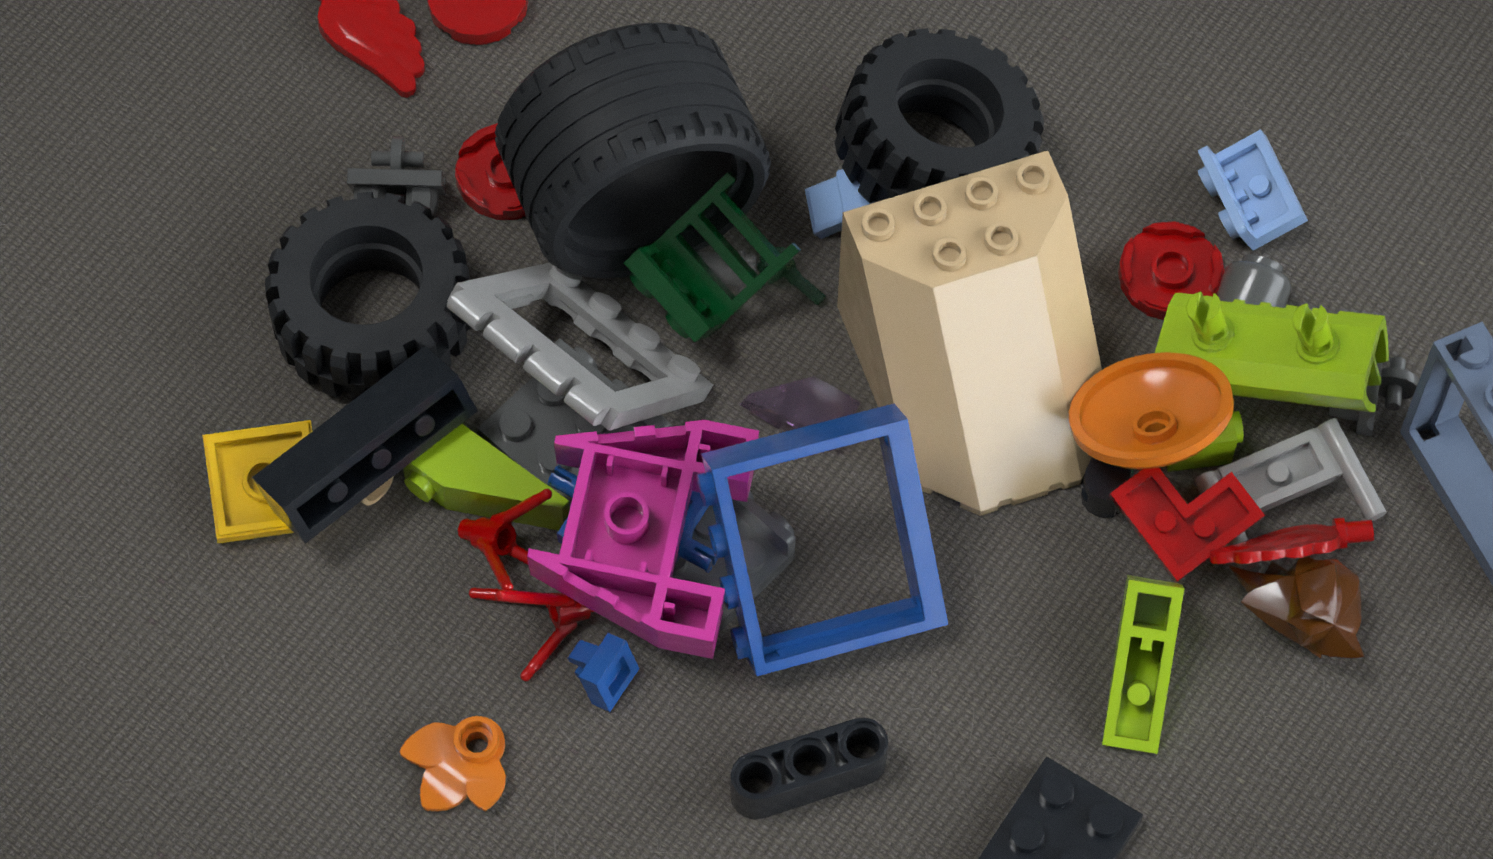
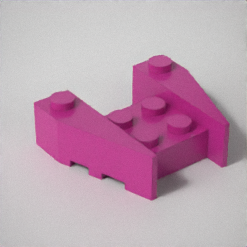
(630, 527)

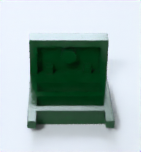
(683, 281)

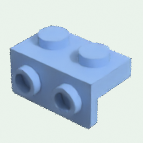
(1252, 189)

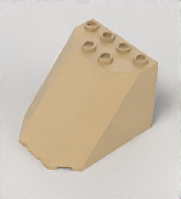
(975, 328)

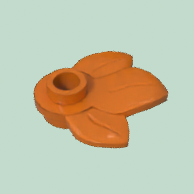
(454, 770)

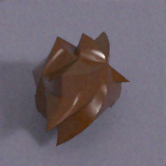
(1308, 604)

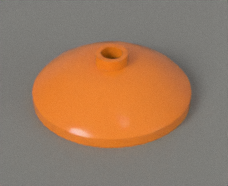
(1151, 410)

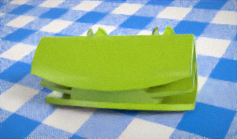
(1281, 351)

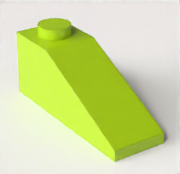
(480, 480)
(1142, 663)

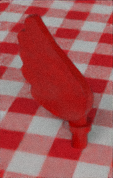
(375, 38)
(1296, 542)

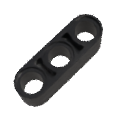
(825, 747)

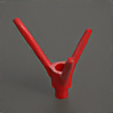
(497, 535)
(562, 611)

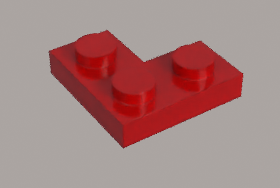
(1184, 532)

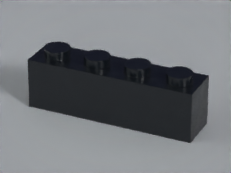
(365, 444)

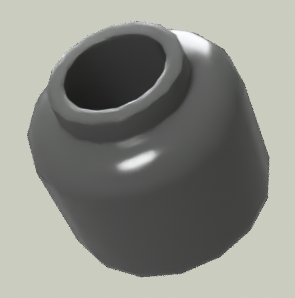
(1255, 281)

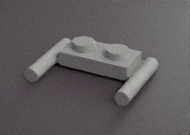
(1296, 469)

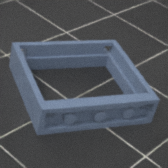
(1456, 372)

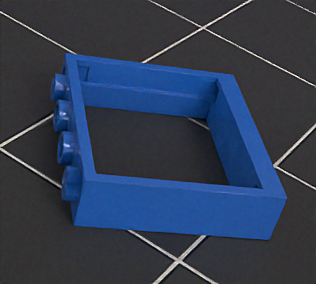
(855, 630)

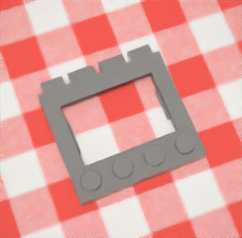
(488, 306)

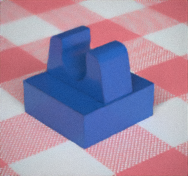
(604, 669)

